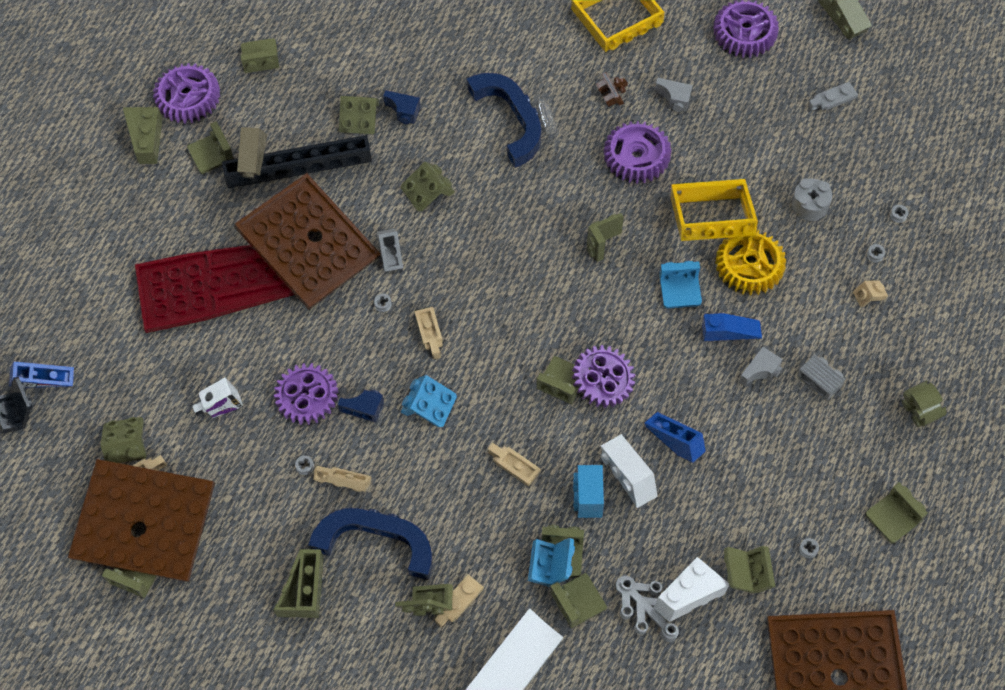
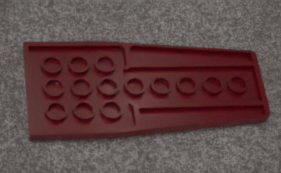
(204, 286)

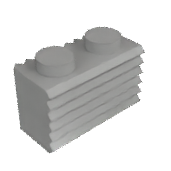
(821, 377)

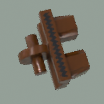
(606, 84)

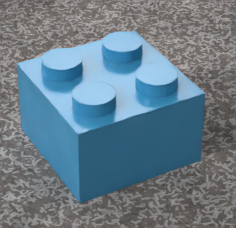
(588, 491)

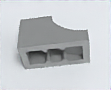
(676, 93)
(390, 249)
(763, 366)

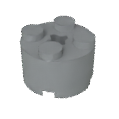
(812, 199)

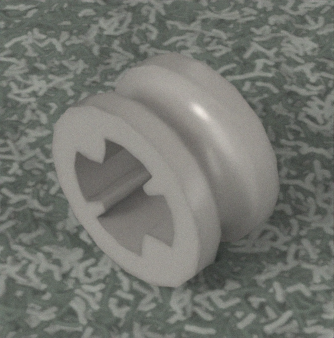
(895, 217)
(870, 254)
(387, 305)
(301, 460)
(804, 552)

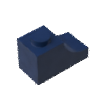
(406, 106)
(364, 406)

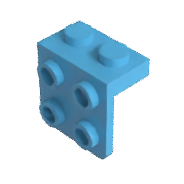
(680, 284)
(429, 400)
(551, 562)

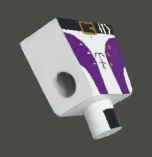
(218, 399)

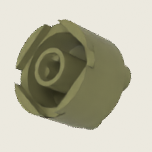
(924, 403)

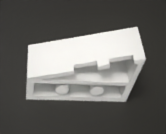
(629, 470)
(689, 590)

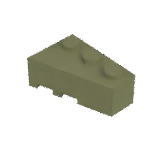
(848, 16)
(145, 132)
(303, 588)

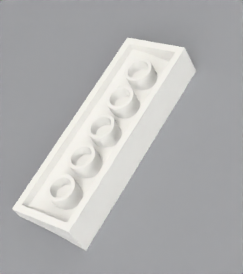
(518, 656)

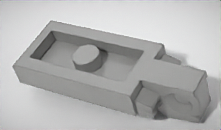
(833, 97)

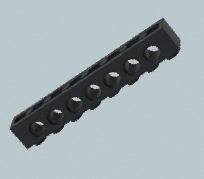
(302, 161)

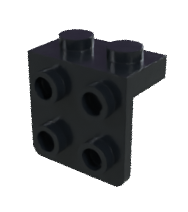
(14, 408)

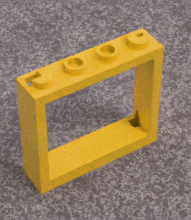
(625, 35)
(708, 192)

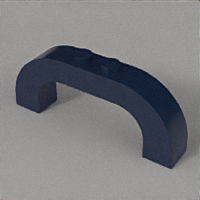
(499, 85)
(373, 522)

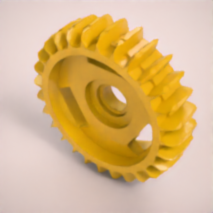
(762, 273)

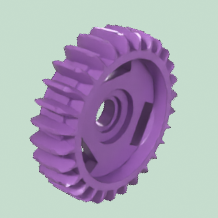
(745, 39)
(191, 104)
(633, 140)

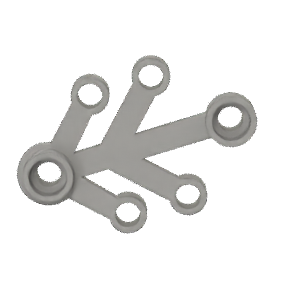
(643, 606)

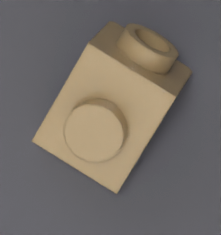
(870, 291)

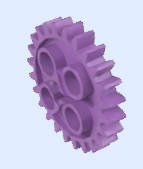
(296, 381)
(596, 391)

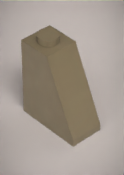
(251, 151)

